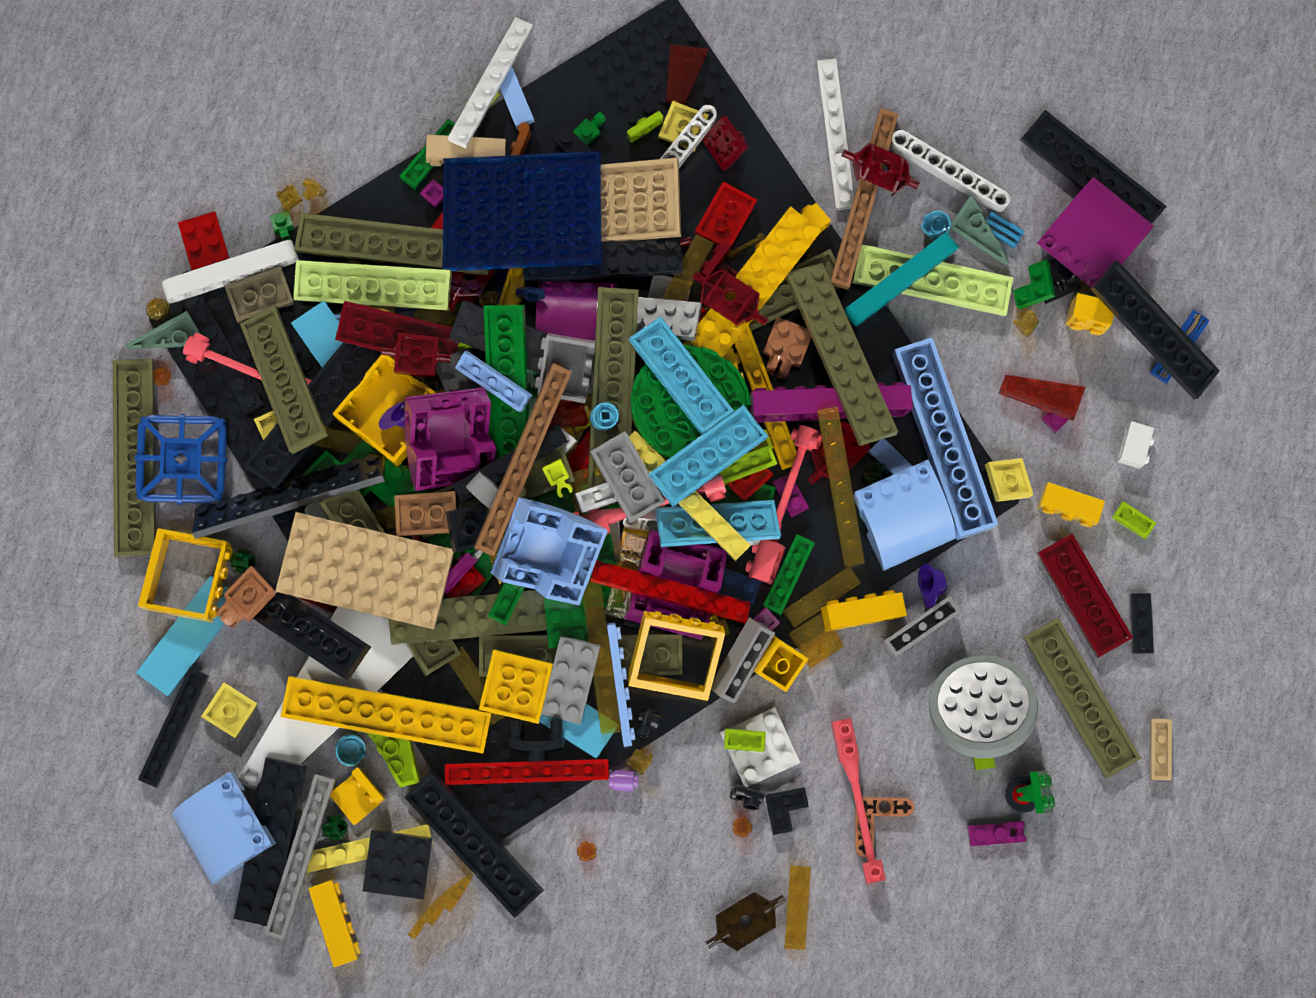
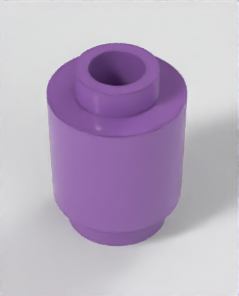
(623, 780)

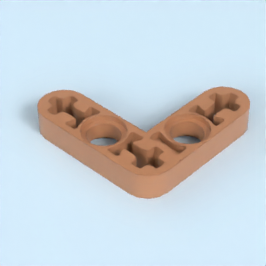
(870, 817)

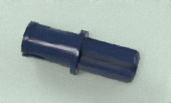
(530, 293)

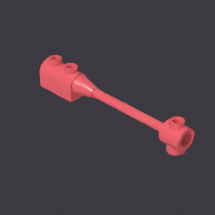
(198, 349)
(713, 490)
(769, 552)
(849, 756)

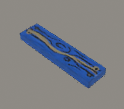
(1193, 328)

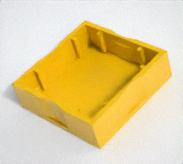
(371, 399)

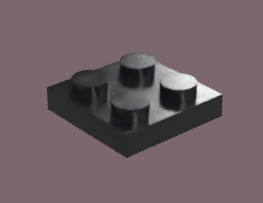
(465, 526)

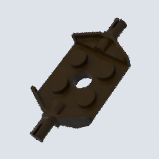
(762, 921)

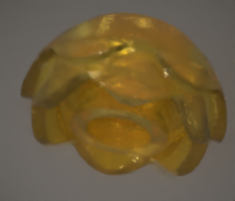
(157, 308)

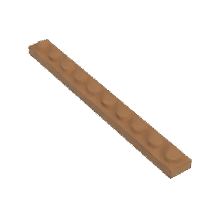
(861, 207)
(522, 460)

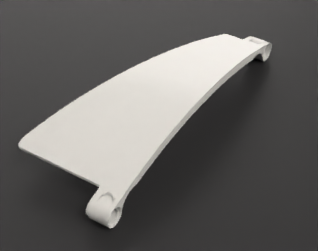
(297, 739)

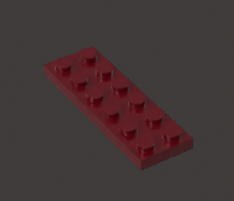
(379, 328)
(1084, 595)

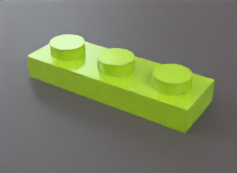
(749, 464)

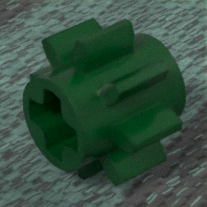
(875, 473)
(242, 560)
(335, 827)

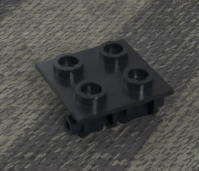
(1063, 280)

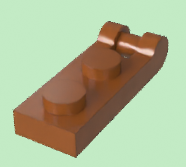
(520, 145)

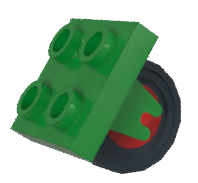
(1031, 793)

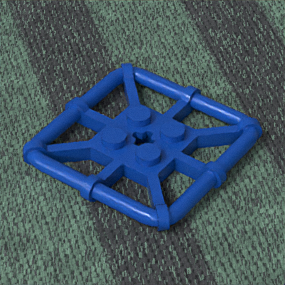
(173, 448)

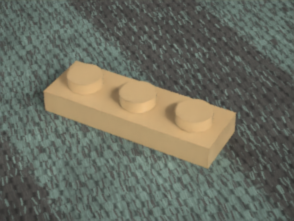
(1160, 749)

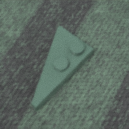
(974, 227)
(168, 335)

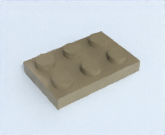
(259, 293)

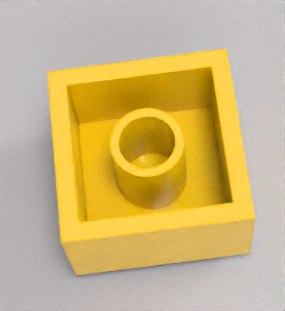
(1089, 314)
(780, 664)

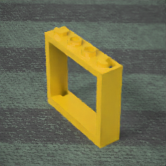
(155, 568)
(669, 685)

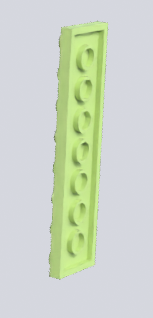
(943, 284)
(372, 285)

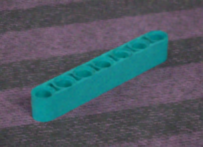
(901, 279)

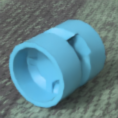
(604, 416)

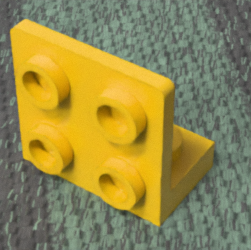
(357, 796)

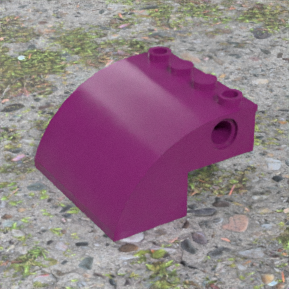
(1095, 232)
(569, 308)
(447, 436)
(686, 564)

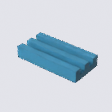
(1010, 226)

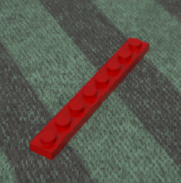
(670, 591)
(526, 772)

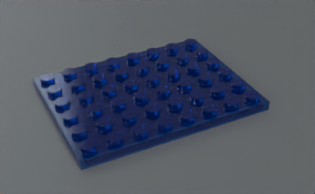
(522, 211)

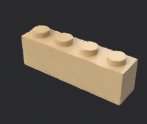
(439, 148)

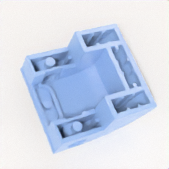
(905, 515)
(548, 551)
(222, 827)

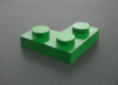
(1039, 289)

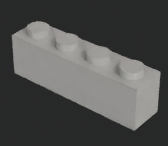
(921, 627)
(742, 660)

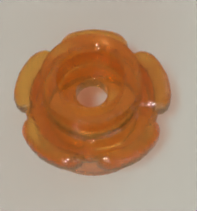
(166, 376)
(742, 832)
(586, 846)

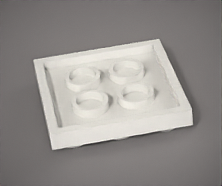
(778, 753)

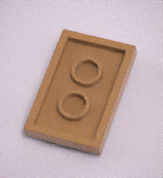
(423, 513)

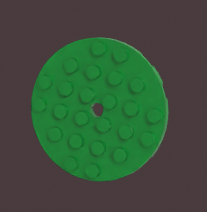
(659, 416)

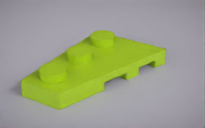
(399, 757)

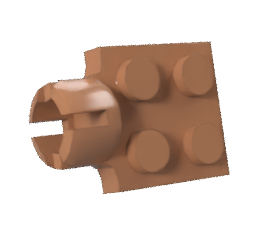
(786, 347)
(245, 598)

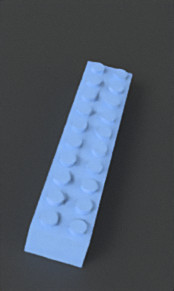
(945, 438)

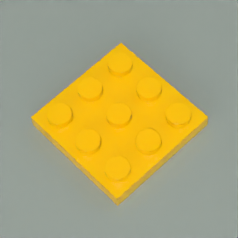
(515, 686)

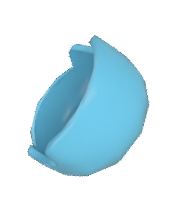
(936, 224)
(350, 749)

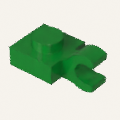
(587, 130)
(282, 224)

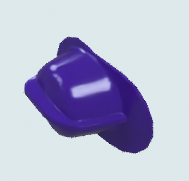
(393, 416)
(931, 584)

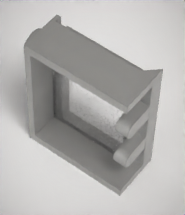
(572, 355)

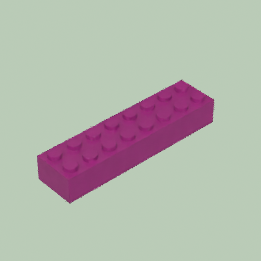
(803, 403)

